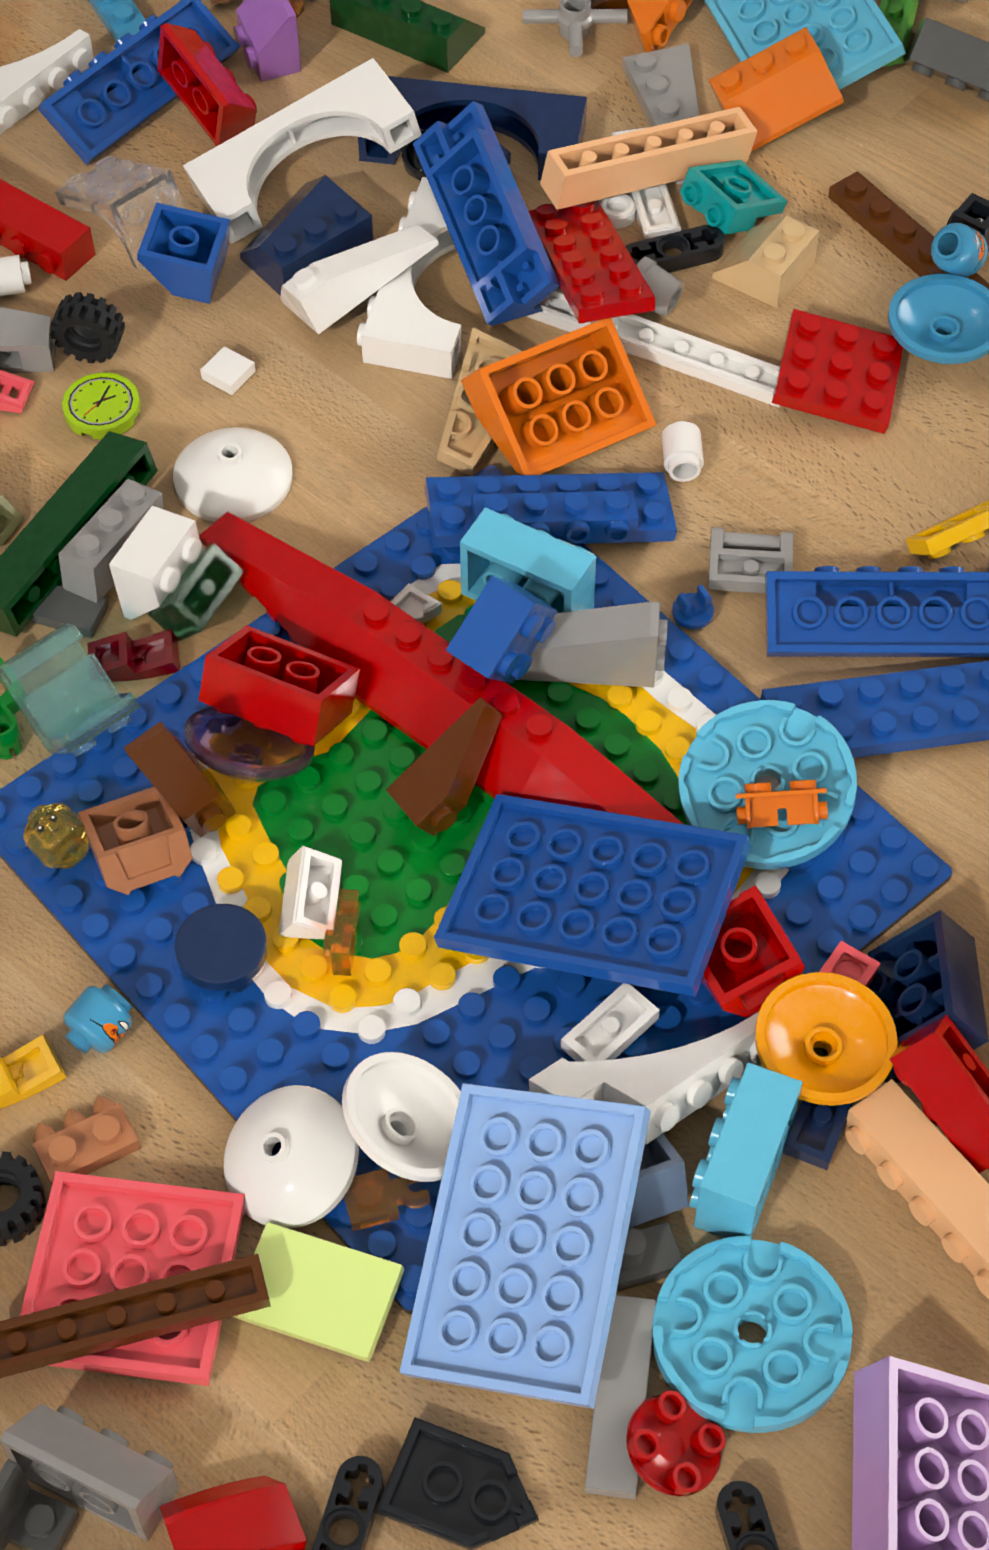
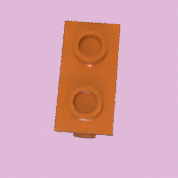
(799, 801)

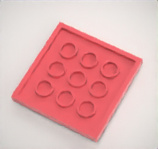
(125, 1234)

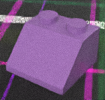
(269, 37)

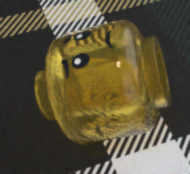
(56, 836)

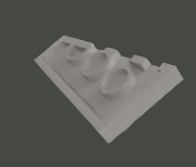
(663, 83)

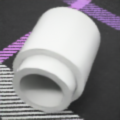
(13, 275)
(682, 450)

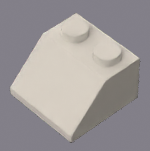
(154, 560)

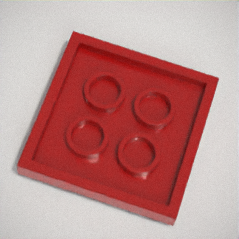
(838, 371)

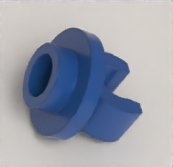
(693, 609)

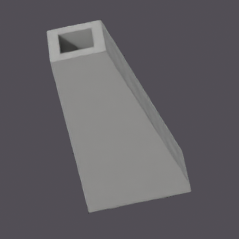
(26, 342)
(603, 647)

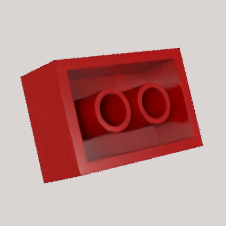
(278, 685)

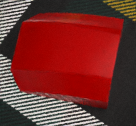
(749, 956)
(235, 1516)

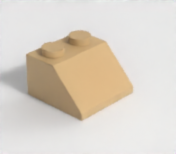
(770, 260)

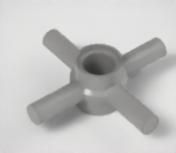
(574, 20)

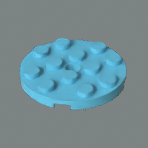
(776, 742)
(740, 1381)

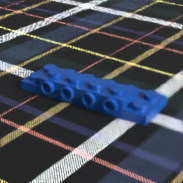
(125, 86)
(564, 505)
(877, 613)

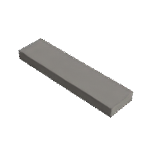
(618, 1395)

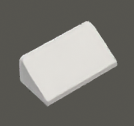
(310, 894)

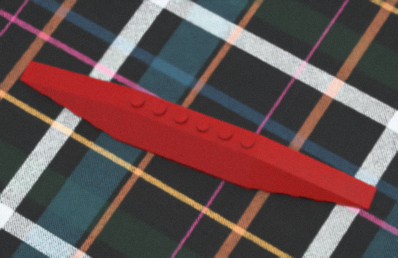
(418, 683)

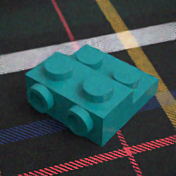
(730, 195)

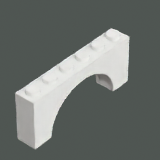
(354, 104)
(398, 325)

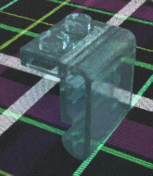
(65, 692)

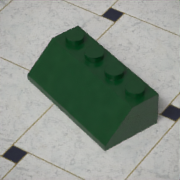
(409, 28)

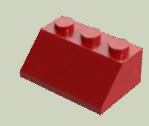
(204, 84)

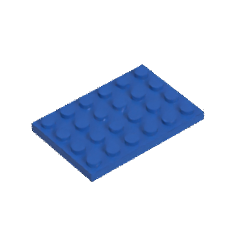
(594, 893)

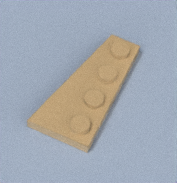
(464, 437)

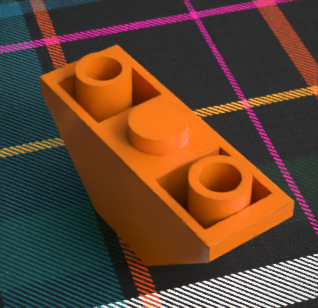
(656, 20)

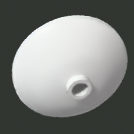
(232, 473)
(401, 1114)
(308, 1171)

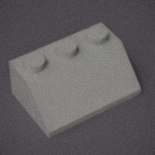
(92, 1468)

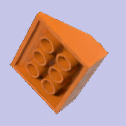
(560, 399)

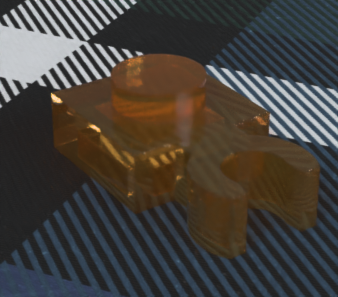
(341, 941)
(375, 1198)

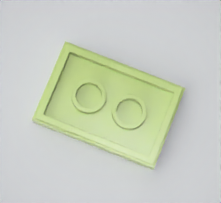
(324, 1292)

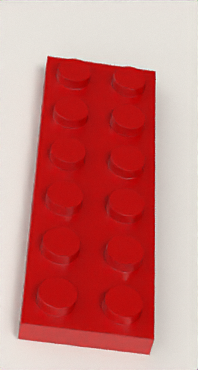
(591, 262)

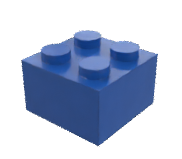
(503, 631)

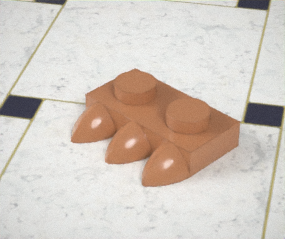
(85, 1142)

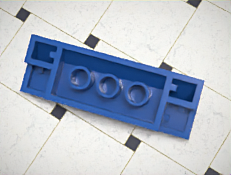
(486, 216)

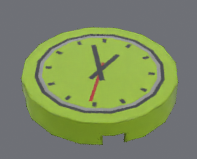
(101, 405)

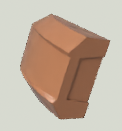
(136, 840)

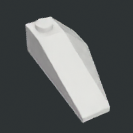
(344, 280)

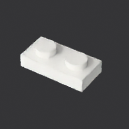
(611, 1026)

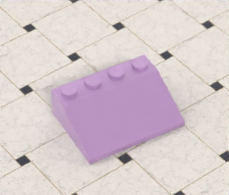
(919, 1459)

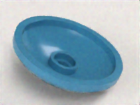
(941, 318)

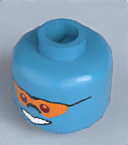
(959, 249)
(97, 1019)

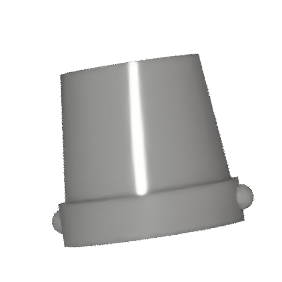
(663, 285)

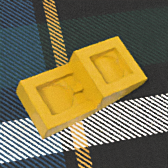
(29, 1071)

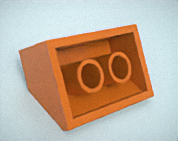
(779, 87)

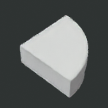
(417, 603)

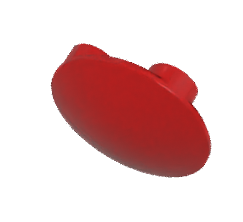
(673, 1445)

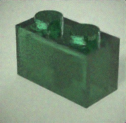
(198, 593)

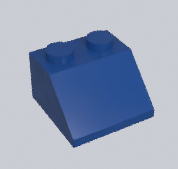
(185, 250)

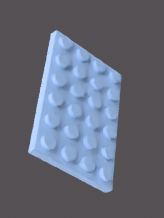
(527, 1244)

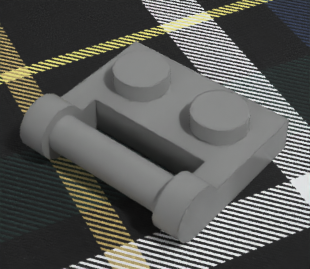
(746, 569)

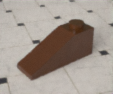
(445, 774)
(181, 779)

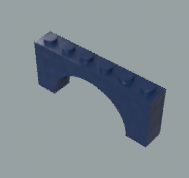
(530, 117)

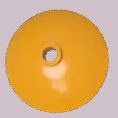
(831, 1015)

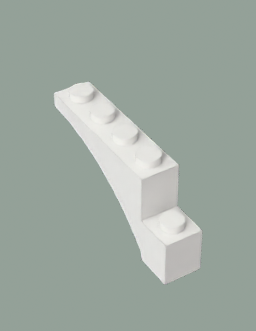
(38, 77)
(665, 1082)

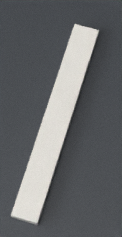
(675, 350)

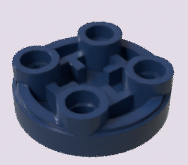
(221, 947)

